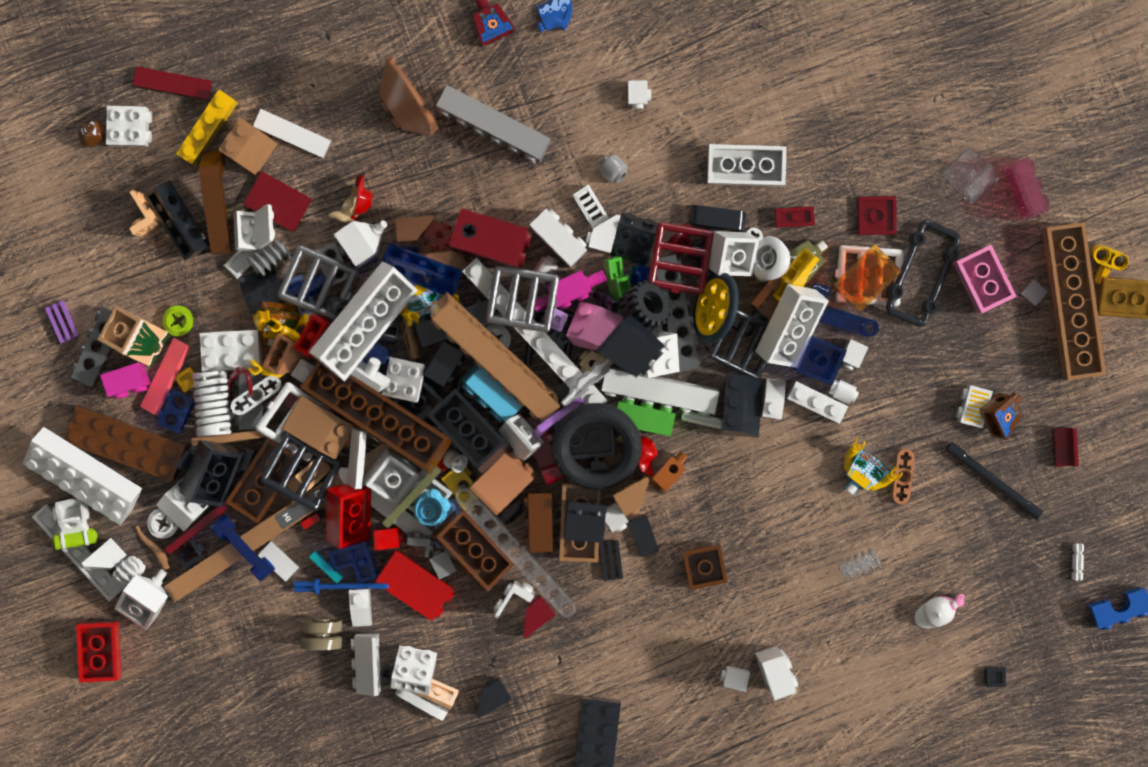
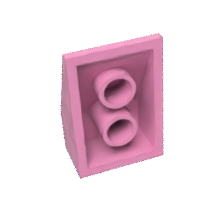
(592, 325)

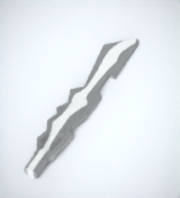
(589, 378)

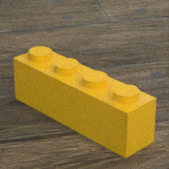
(207, 127)

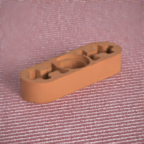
(908, 482)

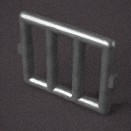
(317, 258)
(516, 274)

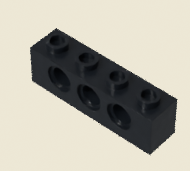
(177, 220)

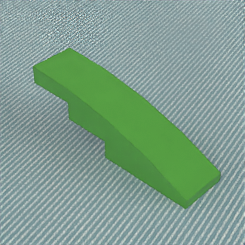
(616, 280)

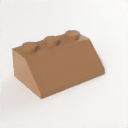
(631, 495)

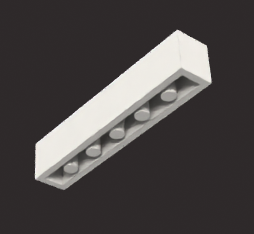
(661, 390)

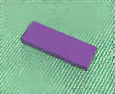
(556, 418)

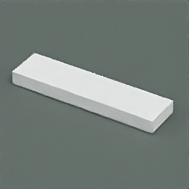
(292, 133)

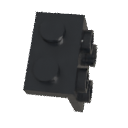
(634, 238)

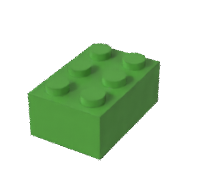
(647, 418)

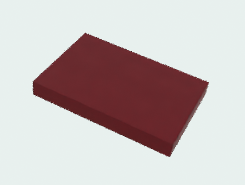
(286, 202)

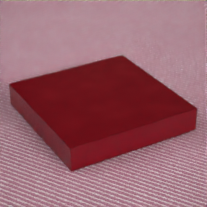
(877, 215)

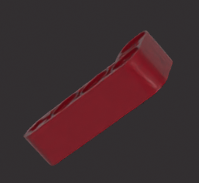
(544, 455)

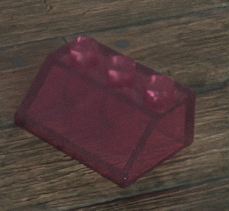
(1026, 188)

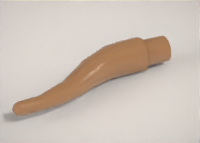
(160, 554)

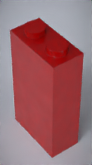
(415, 585)

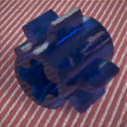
(639, 274)

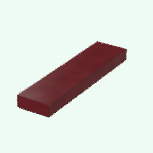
(172, 83)
(197, 528)

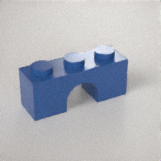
(1135, 605)

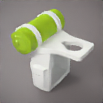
(72, 525)

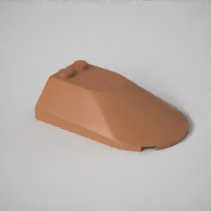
(404, 102)

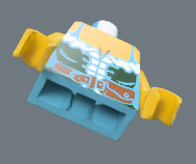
(420, 304)
(866, 470)

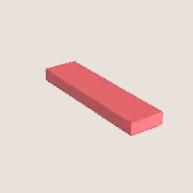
(165, 376)

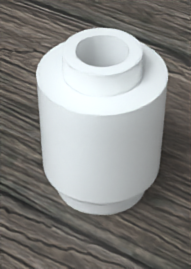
(546, 265)
(843, 391)

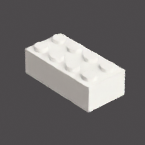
(746, 165)
(791, 325)
(776, 673)

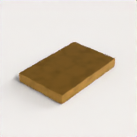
(1123, 298)

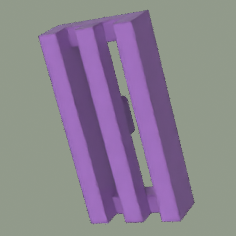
(54, 323)

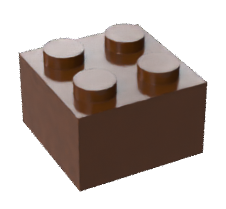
(704, 566)

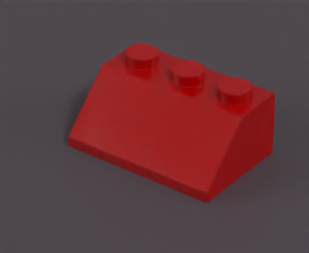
(347, 515)

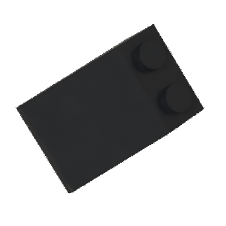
(429, 398)

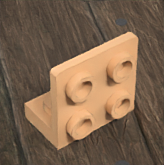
(143, 226)

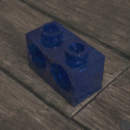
(181, 414)

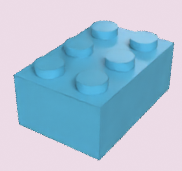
(490, 394)

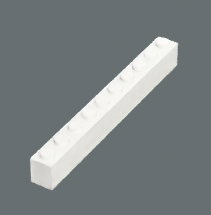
(538, 340)

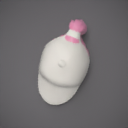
(938, 611)

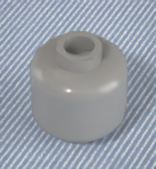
(613, 168)

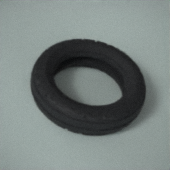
(596, 413)

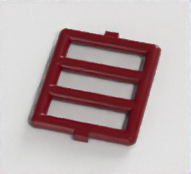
(705, 253)

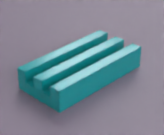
(326, 566)

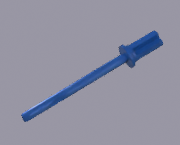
(315, 586)

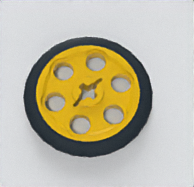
(715, 308)

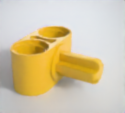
(1107, 262)

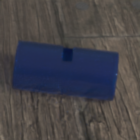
(315, 287)

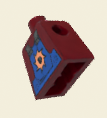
(491, 22)

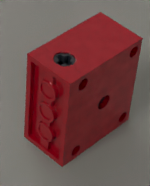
(492, 239)

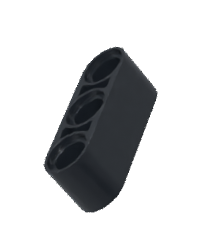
(717, 218)

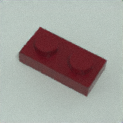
(794, 217)

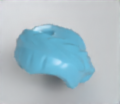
(435, 504)

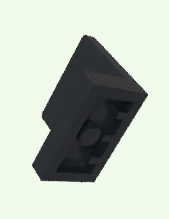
(585, 521)

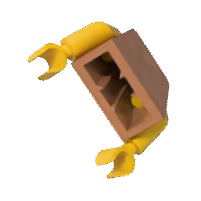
(282, 355)

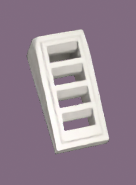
(583, 191)

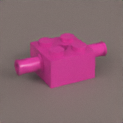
(572, 288)

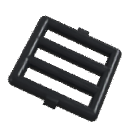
(727, 360)
(281, 487)

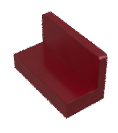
(1065, 447)

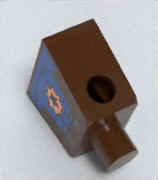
(1001, 414)

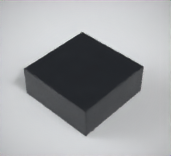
(995, 676)

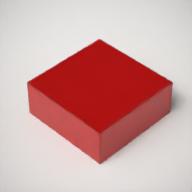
(312, 520)

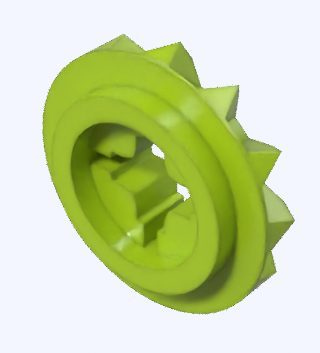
(169, 319)

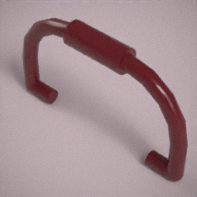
(233, 375)

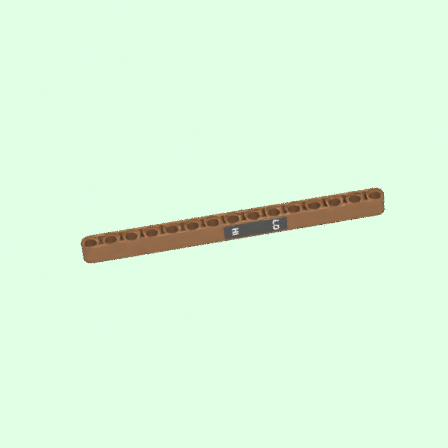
(255, 537)

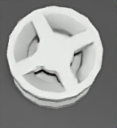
(455, 460)

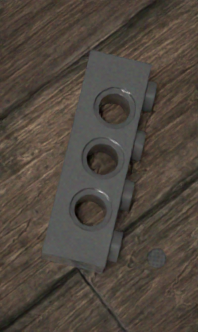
(100, 359)

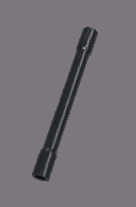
(1025, 504)

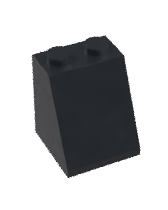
(632, 347)

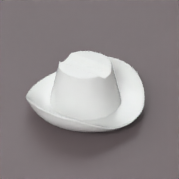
(771, 259)

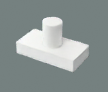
(369, 374)

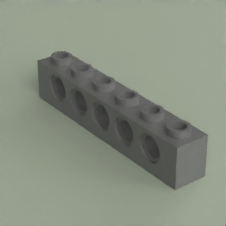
(694, 359)

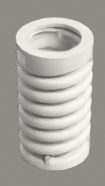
(211, 403)

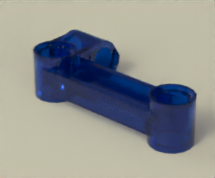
(843, 319)
(224, 530)

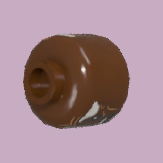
(92, 133)

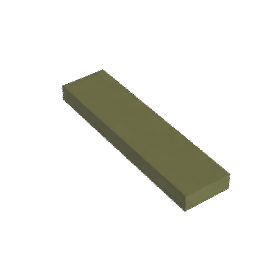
(411, 497)

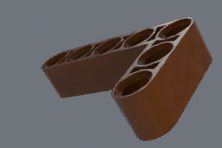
(211, 174)

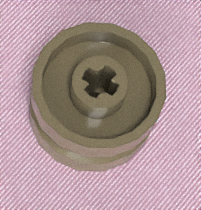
(321, 634)

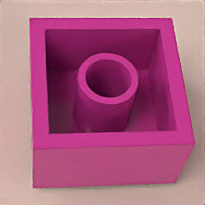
(126, 379)

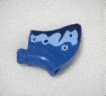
(555, 14)

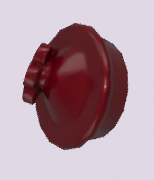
(681, 239)

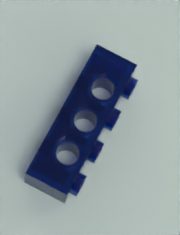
(423, 270)

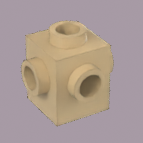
(586, 357)

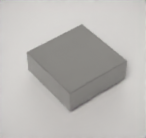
(1034, 292)

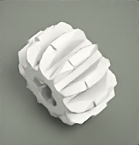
(127, 570)

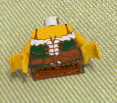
(283, 312)

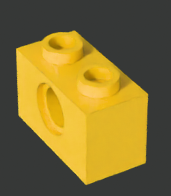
(452, 481)

